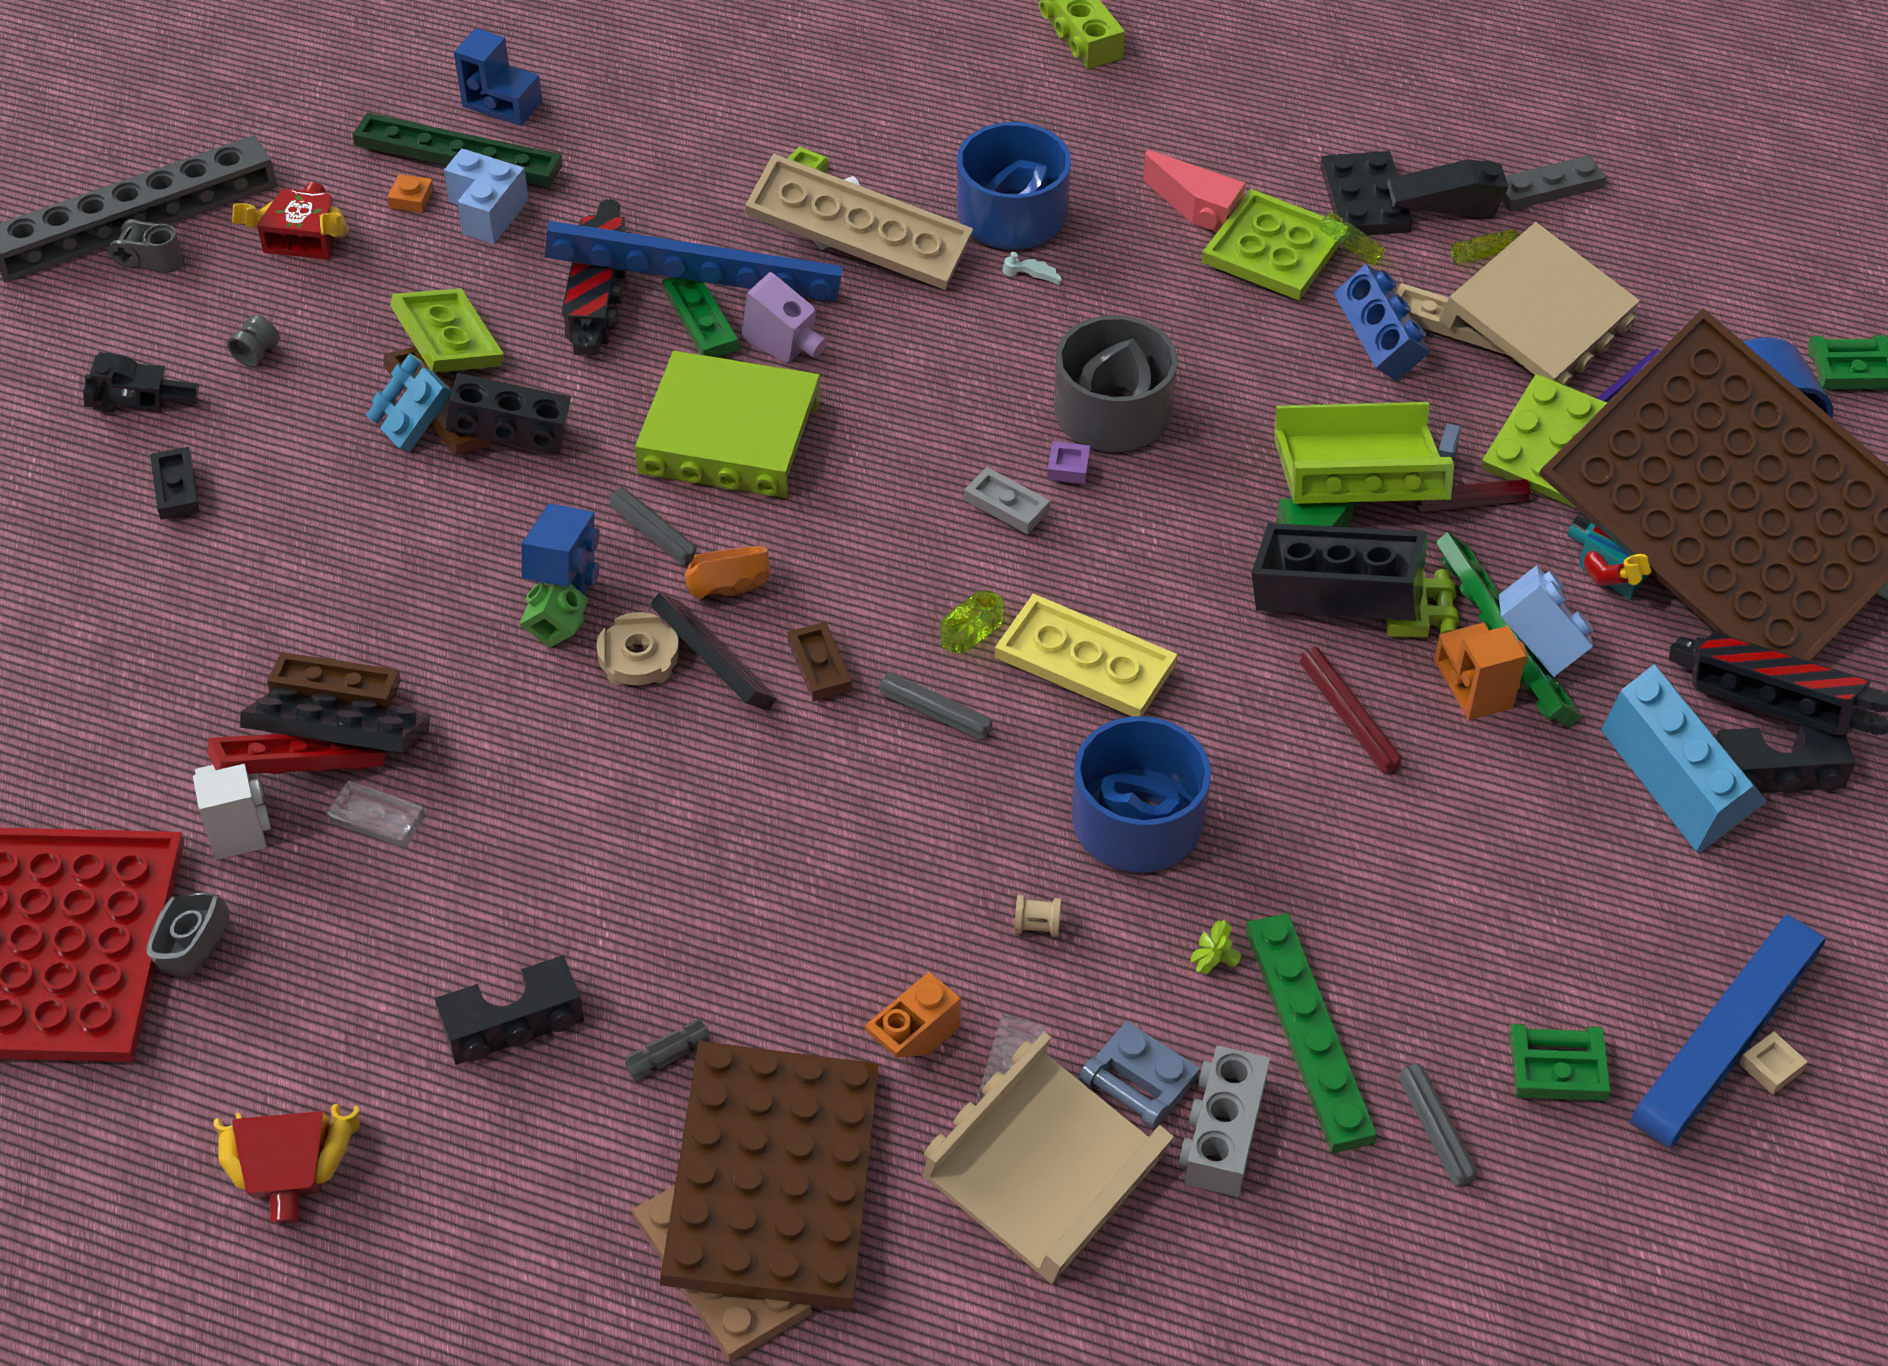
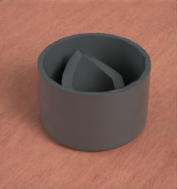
(1115, 358)

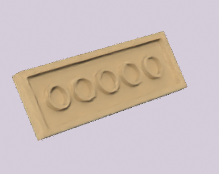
(858, 221)

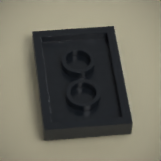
(1361, 193)

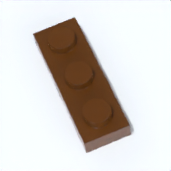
(338, 678)

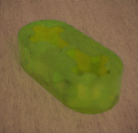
(967, 617)

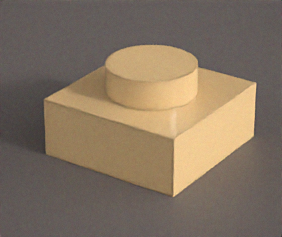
(1773, 1062)

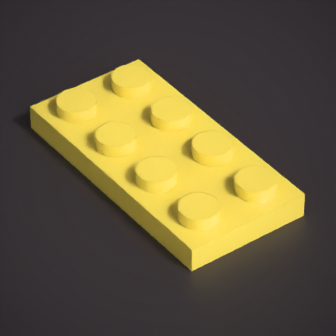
(1086, 656)

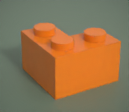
(1481, 668)

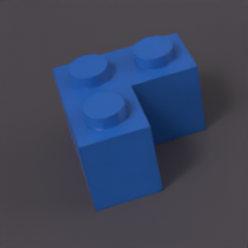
(492, 84)
(562, 548)

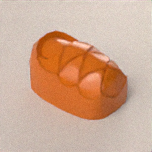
(727, 571)

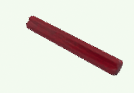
(1351, 710)

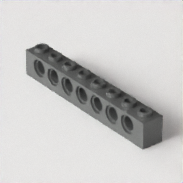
(152, 197)

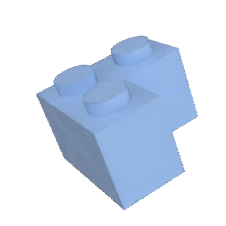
(486, 193)
(1542, 621)

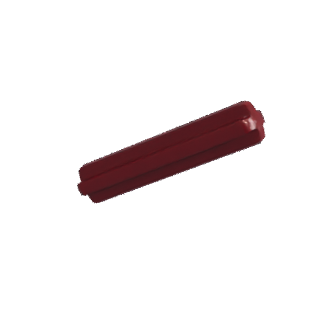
(1479, 495)

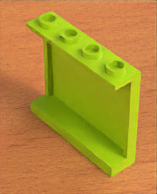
(726, 423)
(1361, 453)

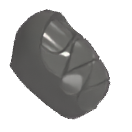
(187, 932)

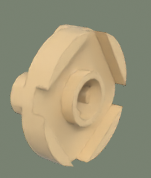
(639, 668)

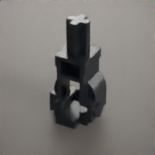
(125, 383)

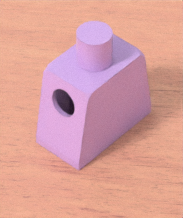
(780, 321)

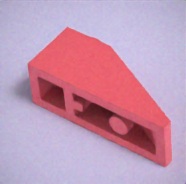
(1194, 192)

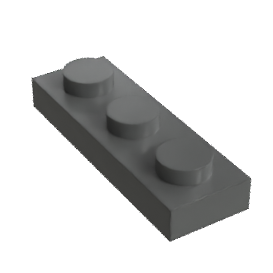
(1553, 182)

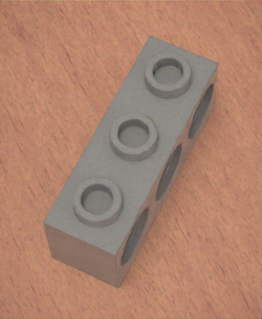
(1225, 1140)

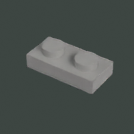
(1007, 500)

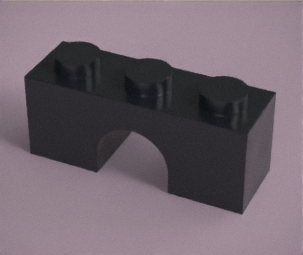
(1816, 760)
(479, 1028)

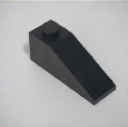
(1456, 188)

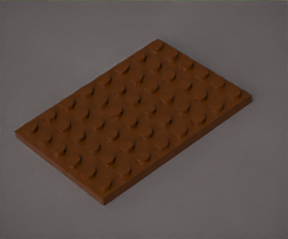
(1734, 492)

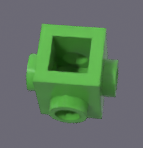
(553, 612)

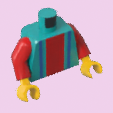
(1607, 560)

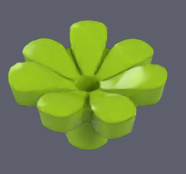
(1215, 948)

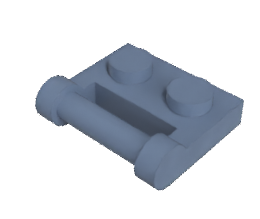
(1146, 1065)

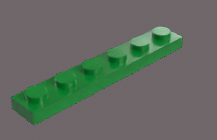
(1480, 590)
(1310, 1034)

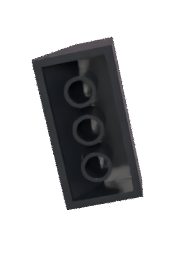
(1340, 571)

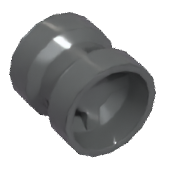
(252, 342)

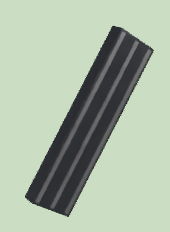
(713, 652)

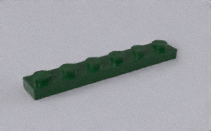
(442, 146)

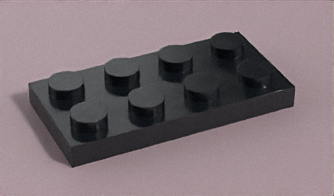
(336, 721)

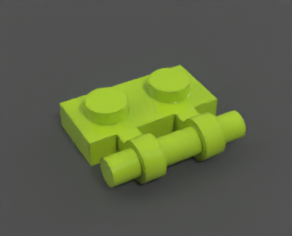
(1443, 615)

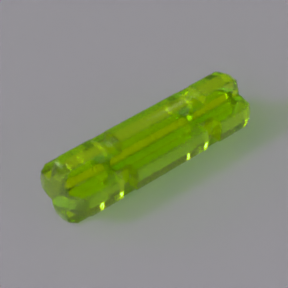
(1352, 238)
(1482, 246)

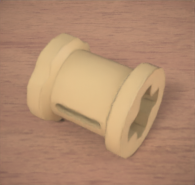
(1037, 915)

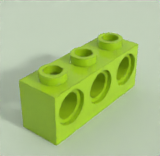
(1087, 29)

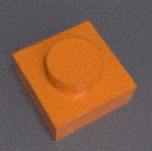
(410, 193)

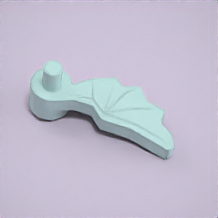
(1032, 266)

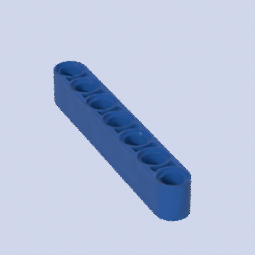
(1727, 1031)

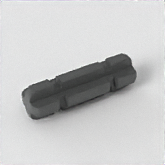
(666, 1050)

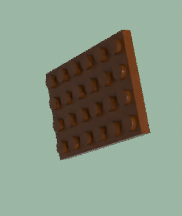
(771, 1176)

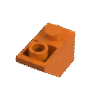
(917, 1019)

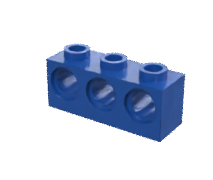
(1382, 321)

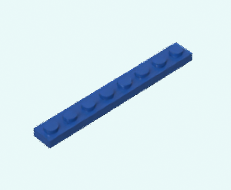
(688, 260)

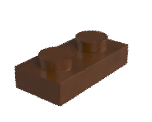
(819, 661)

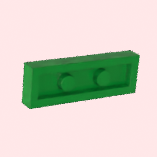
(701, 316)

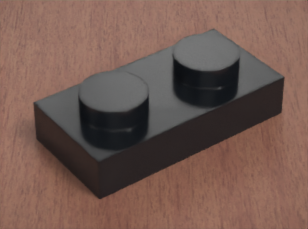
(174, 483)

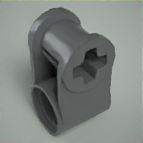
(151, 247)

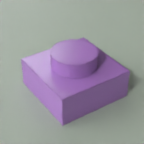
(1068, 462)

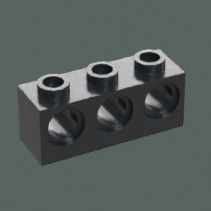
(508, 413)

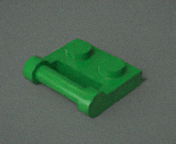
(1850, 362)
(1556, 1072)

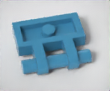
(415, 409)

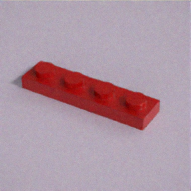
(289, 753)

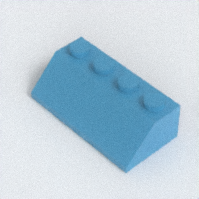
(1679, 760)

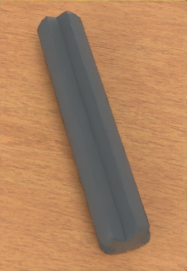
(653, 526)
(936, 706)
(1438, 1125)

